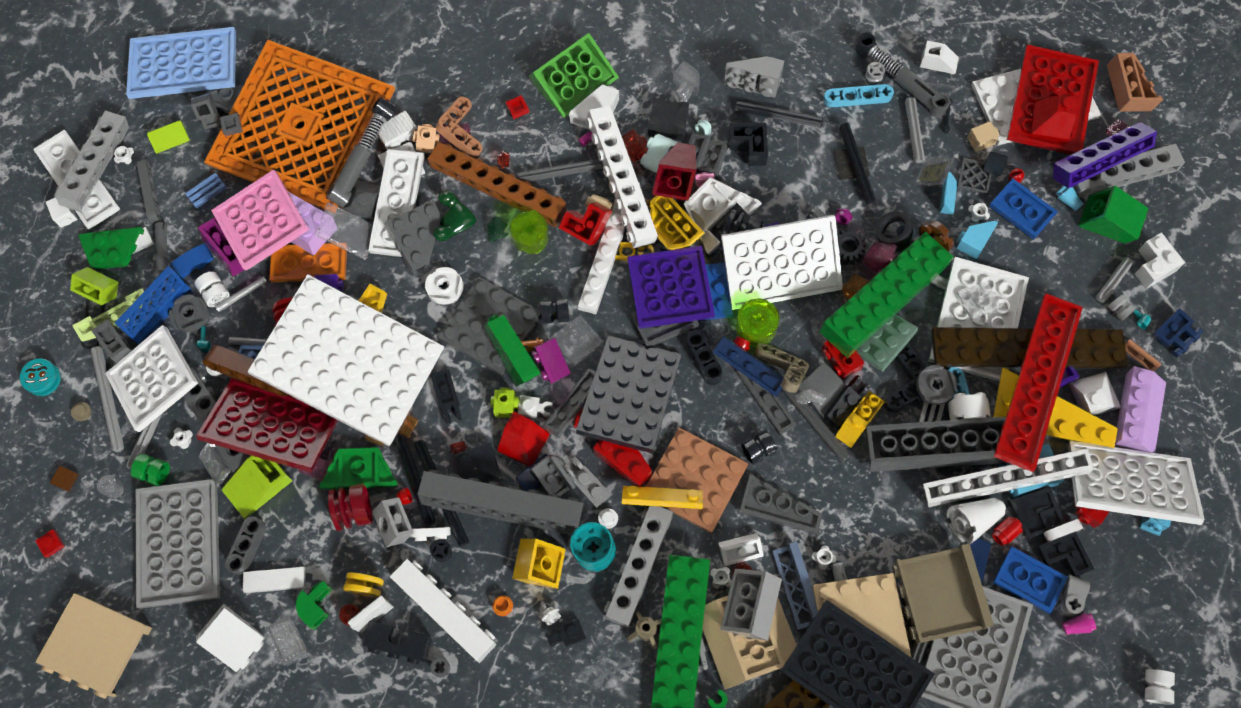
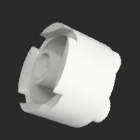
(969, 406)

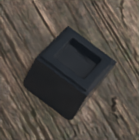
(995, 163)

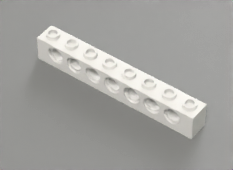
(604, 118)
(1007, 478)

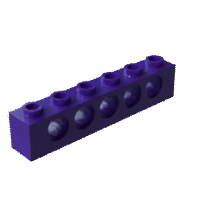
(1104, 155)

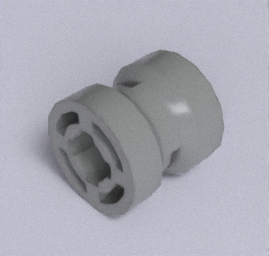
(1124, 311)

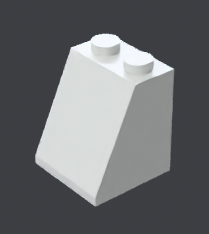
(230, 638)

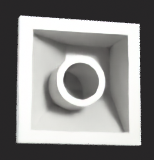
(1095, 394)

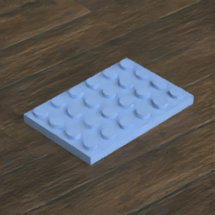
(181, 62)

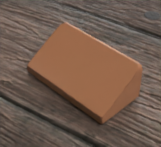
(1141, 355)

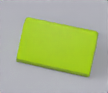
(168, 136)

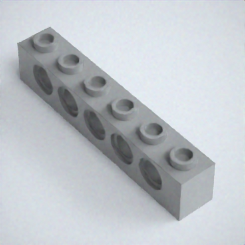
(91, 161)
(1170, 162)
(624, 615)

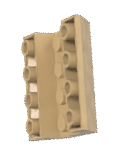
(743, 657)

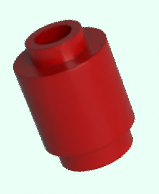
(1007, 531)

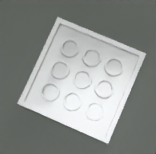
(151, 378)

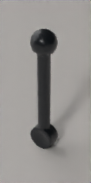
(946, 128)

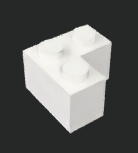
(1161, 261)

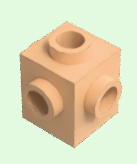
(425, 138)

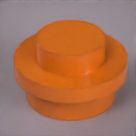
(502, 605)

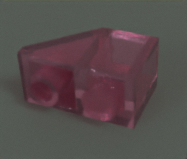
(879, 256)

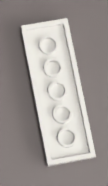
(57, 157)
(396, 196)

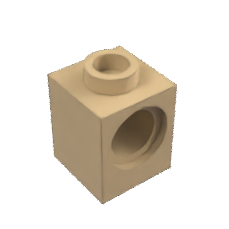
(983, 136)

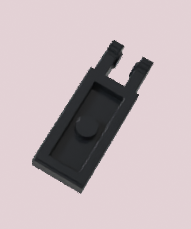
(446, 393)
(846, 402)

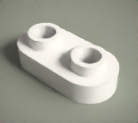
(439, 532)

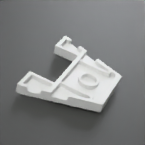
(711, 204)

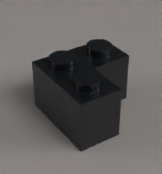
(750, 138)

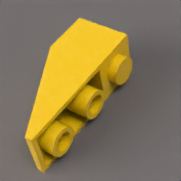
(859, 419)

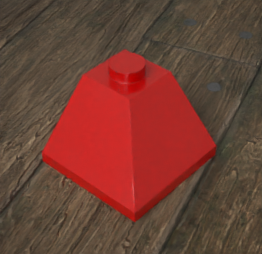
(1054, 117)
(522, 439)

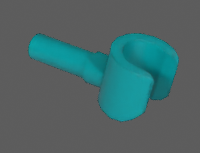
(1144, 319)
(203, 345)

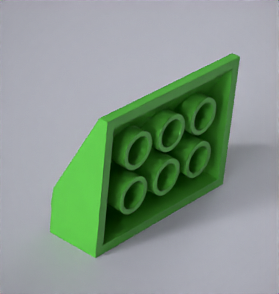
(573, 75)

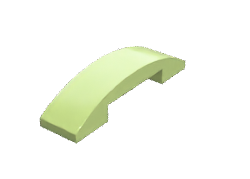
(84, 327)

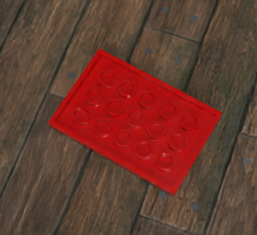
(1047, 75)

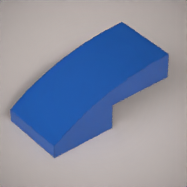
(192, 259)

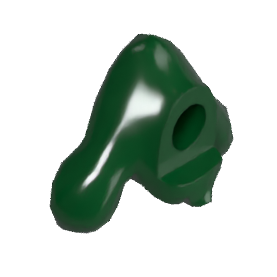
(455, 218)

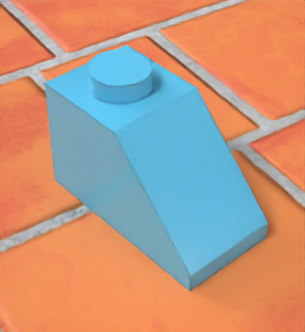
(975, 238)

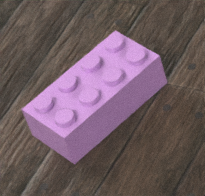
(312, 217)

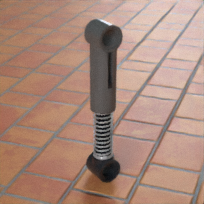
(904, 76)
(341, 190)

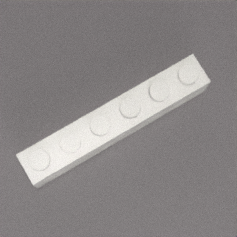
(443, 610)

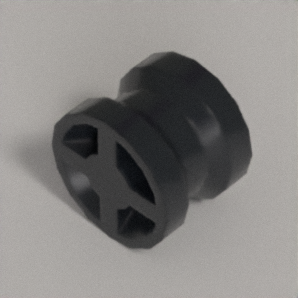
(438, 548)

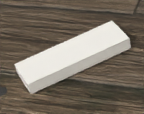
(274, 580)

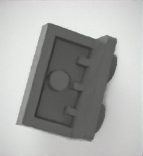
(552, 475)

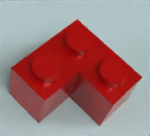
(588, 226)

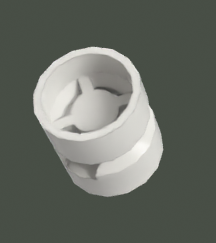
(211, 288)
(1159, 686)

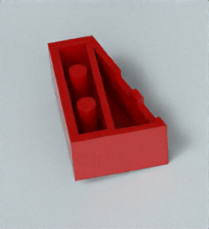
(625, 461)

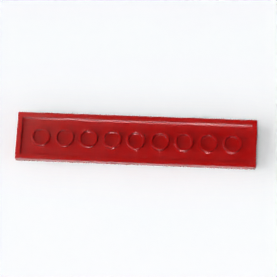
(1038, 383)

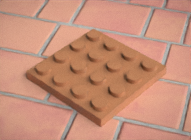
(699, 466)

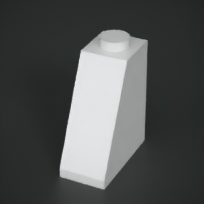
(599, 98)

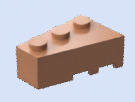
(1130, 84)

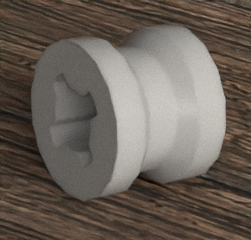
(875, 68)

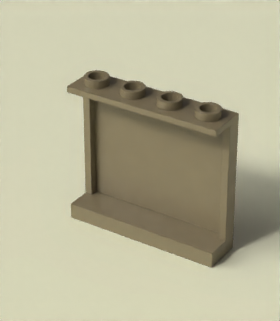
(942, 594)

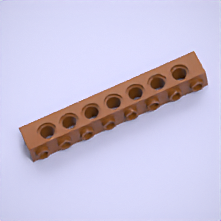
(439, 161)

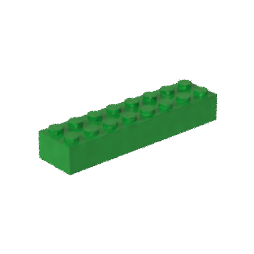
(886, 294)

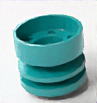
(582, 543)

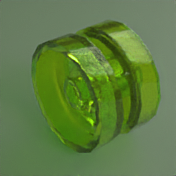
(757, 321)

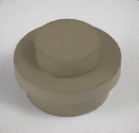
(81, 411)

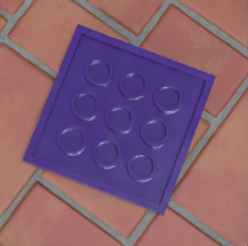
(670, 287)

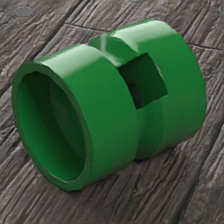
(150, 469)

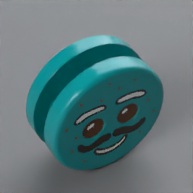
(40, 377)

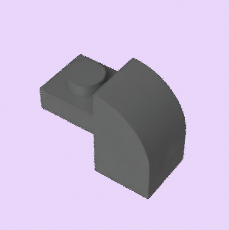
(206, 110)

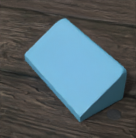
(948, 195)

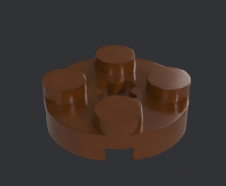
(938, 233)

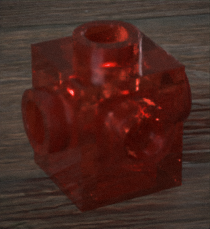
(635, 145)

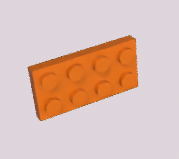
(294, 263)

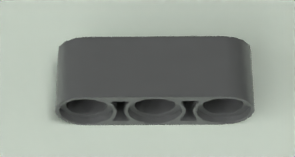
(245, 535)

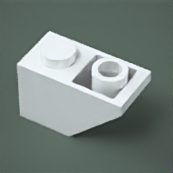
(939, 58)

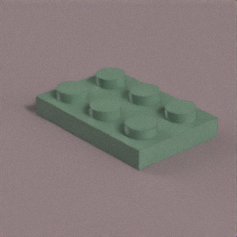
(887, 342)

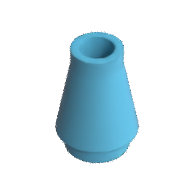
(1069, 197)

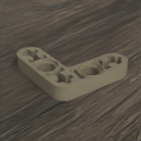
(795, 367)

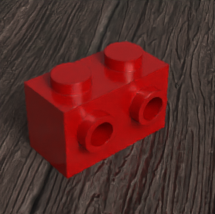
(841, 365)

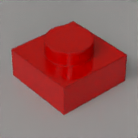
(517, 107)
(50, 543)

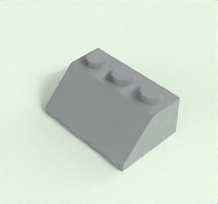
(751, 604)

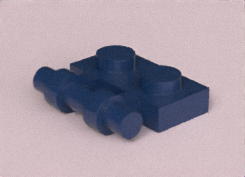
(1173, 328)

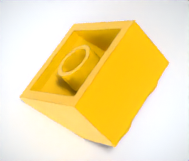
(539, 563)

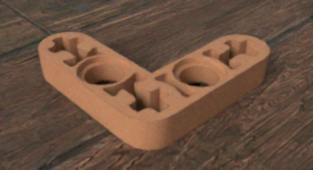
(453, 128)

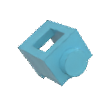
(1154, 525)

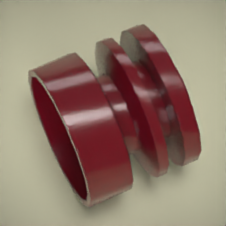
(348, 507)

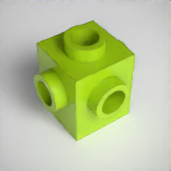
(504, 402)

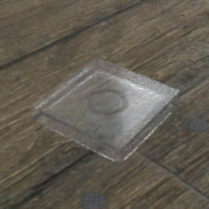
(577, 340)

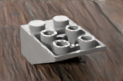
(755, 75)

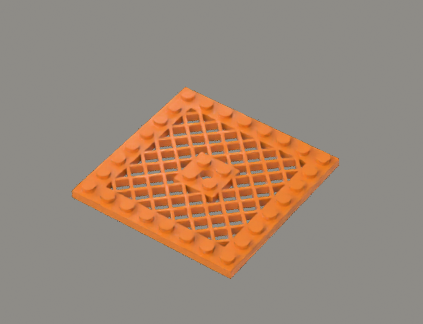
(274, 58)

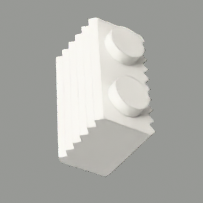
(397, 131)

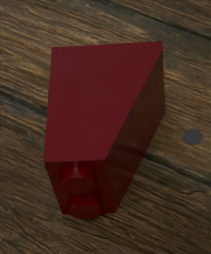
(676, 172)

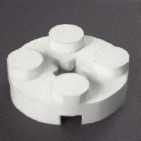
(437, 278)

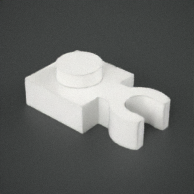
(531, 407)

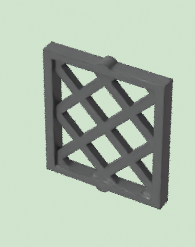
(962, 173)

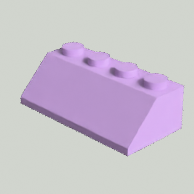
(1140, 410)

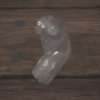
(808, 396)

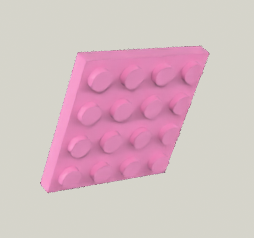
(260, 220)

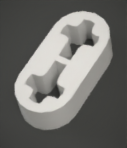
(1063, 530)

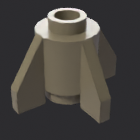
(645, 635)

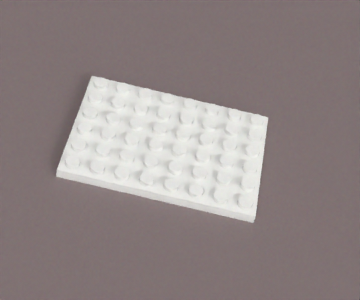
(346, 360)

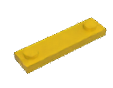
(662, 497)

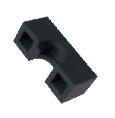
(379, 639)

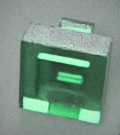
(495, 230)

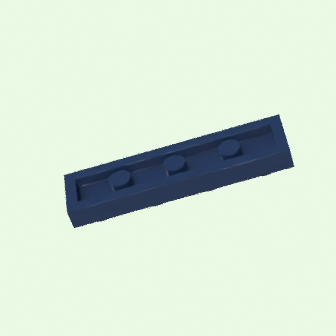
(749, 365)

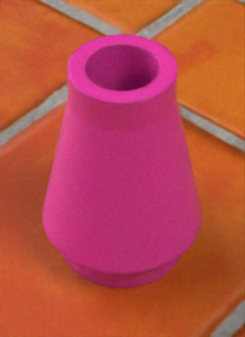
(1081, 624)

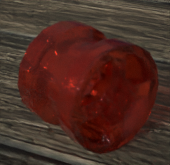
(347, 613)

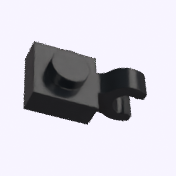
(570, 633)

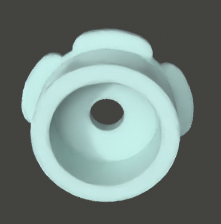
(703, 127)

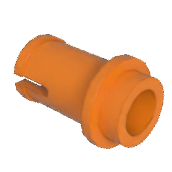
(531, 343)

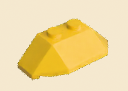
(673, 224)

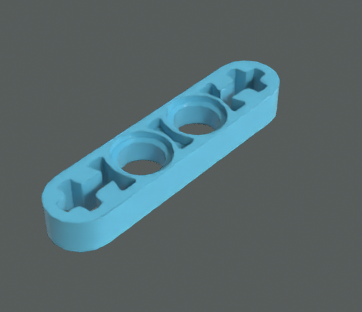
(858, 94)

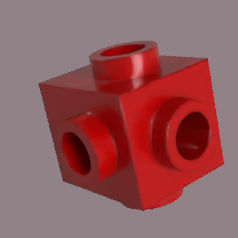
(1090, 516)

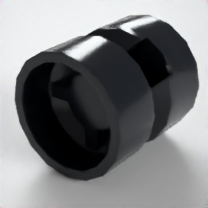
(555, 310)
(756, 448)

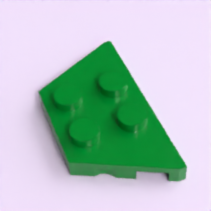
(110, 247)
(358, 466)

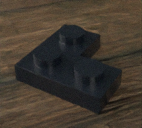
(1071, 550)

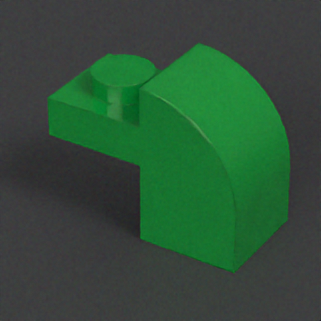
(308, 605)

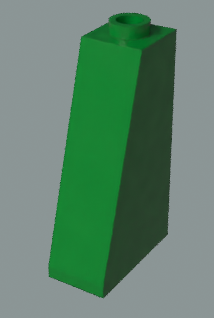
(511, 350)

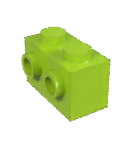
(94, 286)

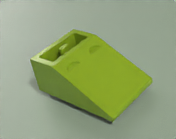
(255, 484)

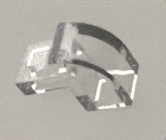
(688, 81)

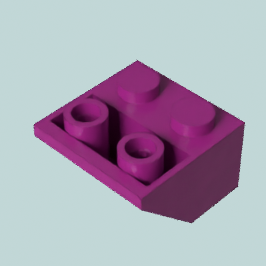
(551, 360)

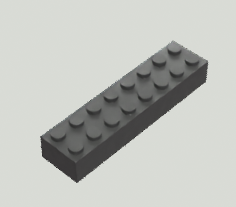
(933, 444)
(500, 502)

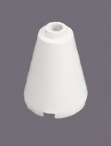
(974, 518)

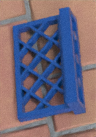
(153, 315)

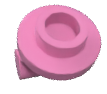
(702, 177)

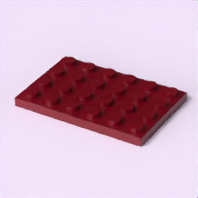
(267, 426)

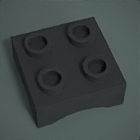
(668, 119)

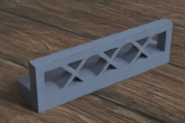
(802, 578)

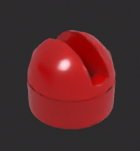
(1019, 177)
(405, 496)

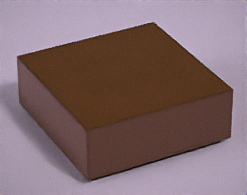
(64, 478)

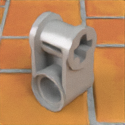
(1074, 592)

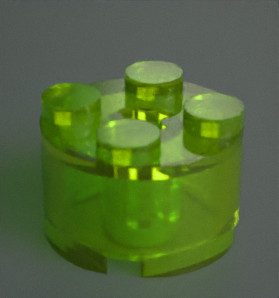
(529, 232)

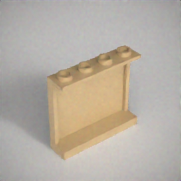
(91, 645)

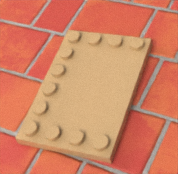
(871, 602)

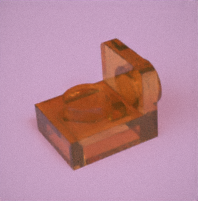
(854, 285)

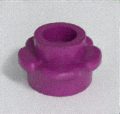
(843, 216)

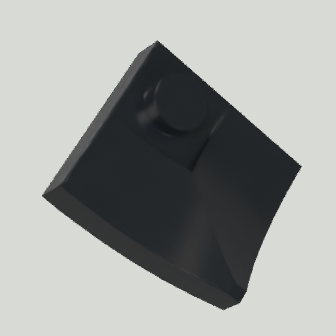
(479, 464)
(1037, 511)

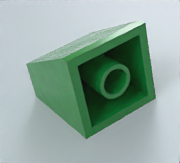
(1114, 215)

